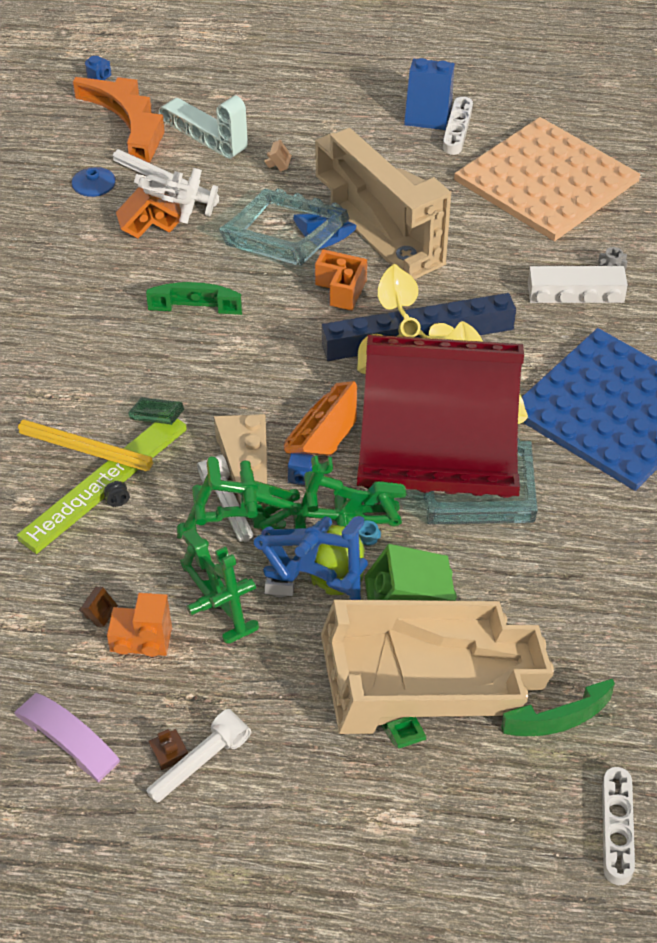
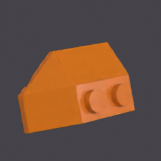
(325, 422)

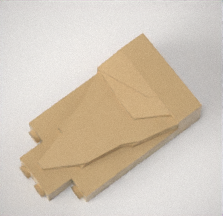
(386, 202)
(428, 661)

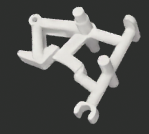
(186, 194)

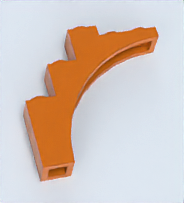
(124, 100)

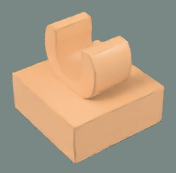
(278, 156)

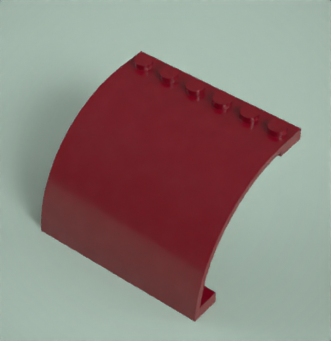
(441, 415)

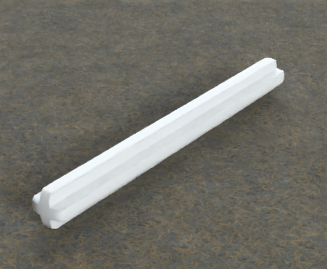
(149, 169)

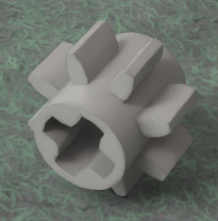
(613, 257)

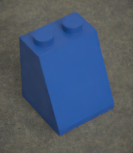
(429, 94)

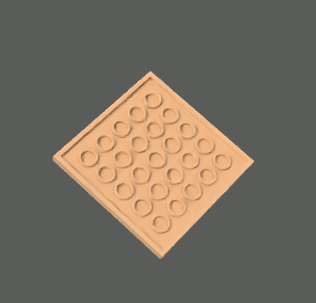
(547, 178)

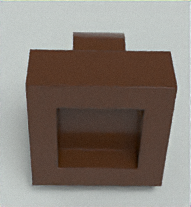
(98, 607)
(168, 748)

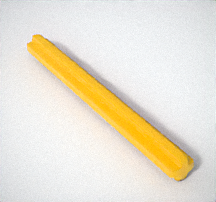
(85, 445)

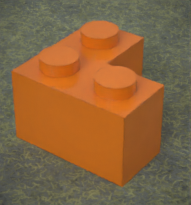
(144, 209)
(343, 275)
(141, 629)

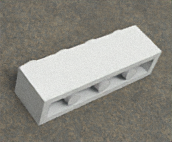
(577, 284)

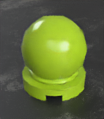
(335, 559)

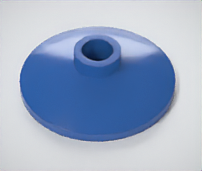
(93, 181)

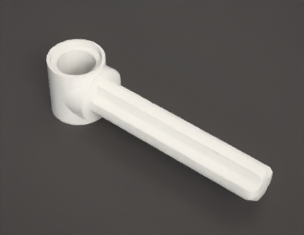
(228, 499)
(227, 732)

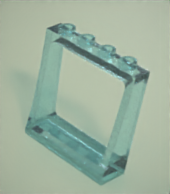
(297, 253)
(489, 511)

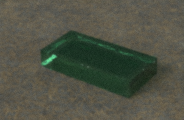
(156, 410)

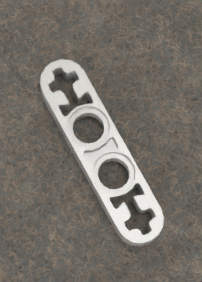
(457, 125)
(614, 824)

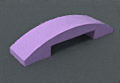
(70, 734)

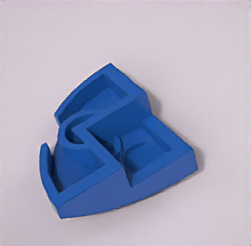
(309, 222)

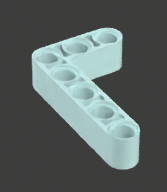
(223, 135)

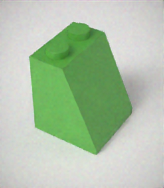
(410, 575)

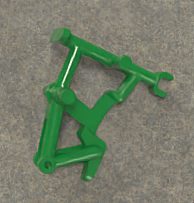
(251, 493)
(346, 509)
(214, 590)

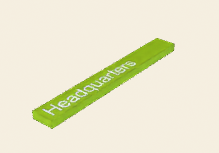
(90, 491)

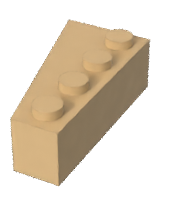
(240, 440)

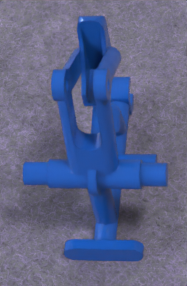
(307, 545)

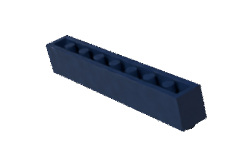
(484, 314)

